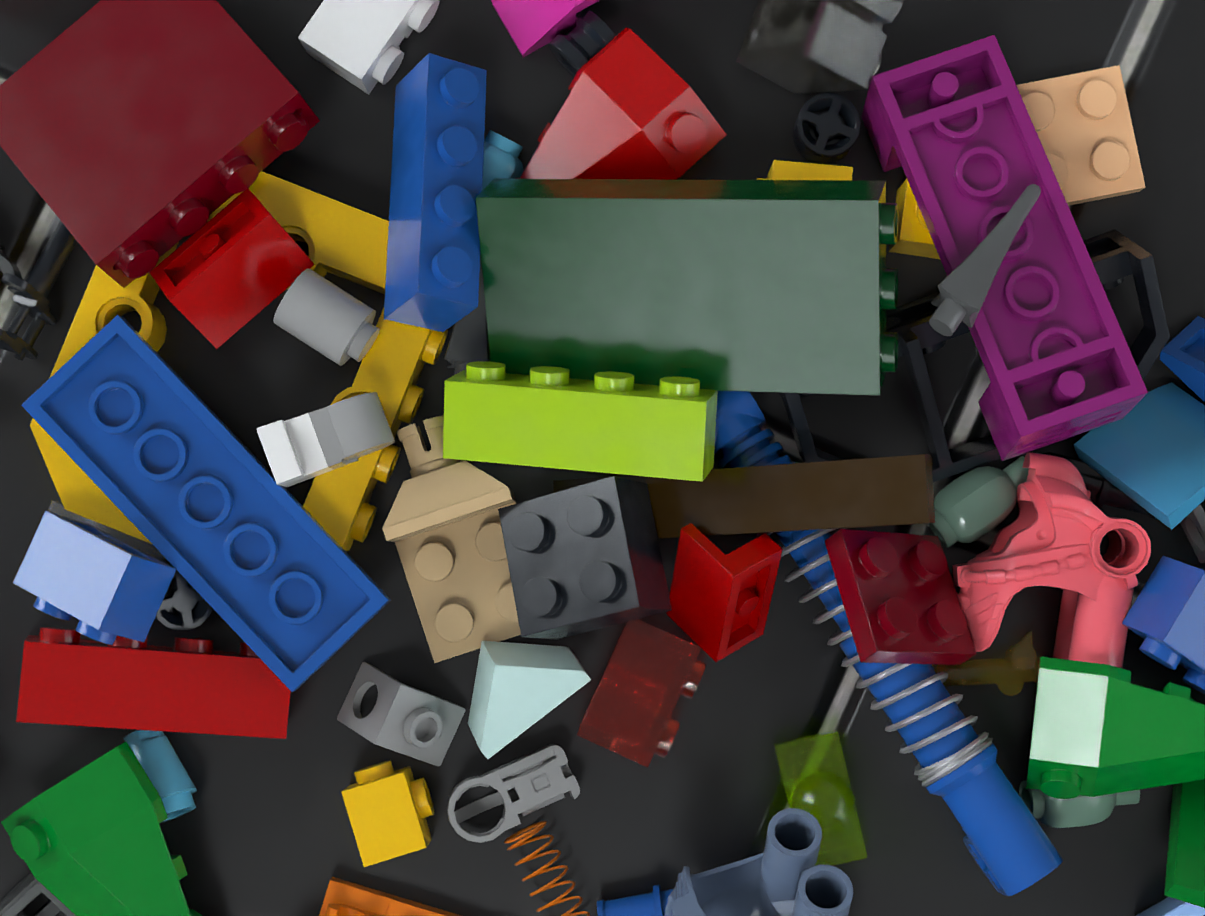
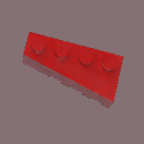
(149, 686)

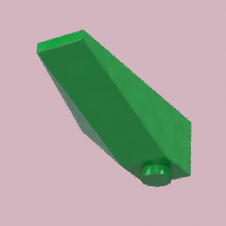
(1110, 735)
(101, 842)

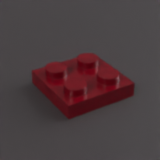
(899, 598)

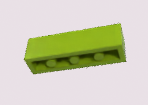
(580, 422)

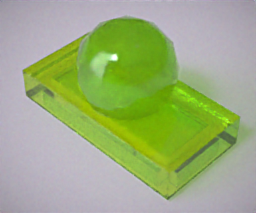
(819, 783)

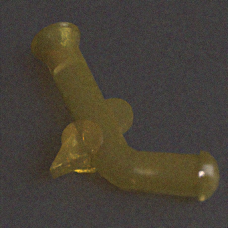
(1008, 673)

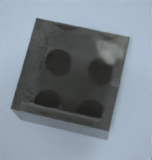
(817, 42)

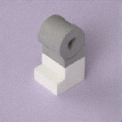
(325, 438)

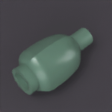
(976, 502)
(1074, 811)

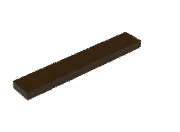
(792, 496)

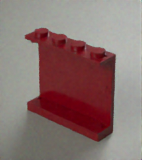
(147, 125)

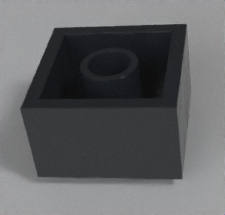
(584, 559)

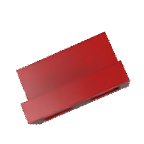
(231, 268)
(720, 596)

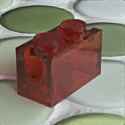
(640, 692)

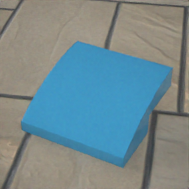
(1154, 453)

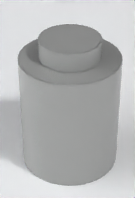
(327, 318)

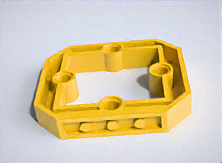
(340, 243)

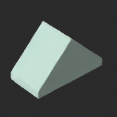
(517, 688)

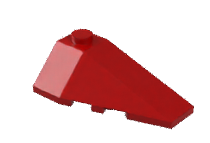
(625, 120)

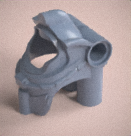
(770, 883)

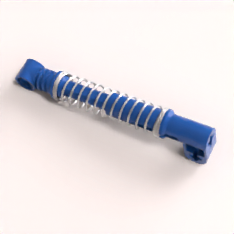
(949, 752)

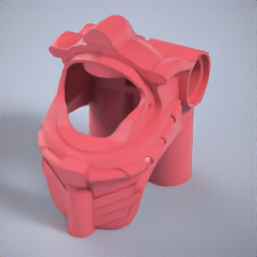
(1058, 546)

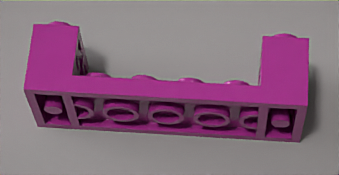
(1046, 320)

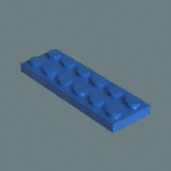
(206, 503)

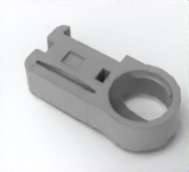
(521, 787)

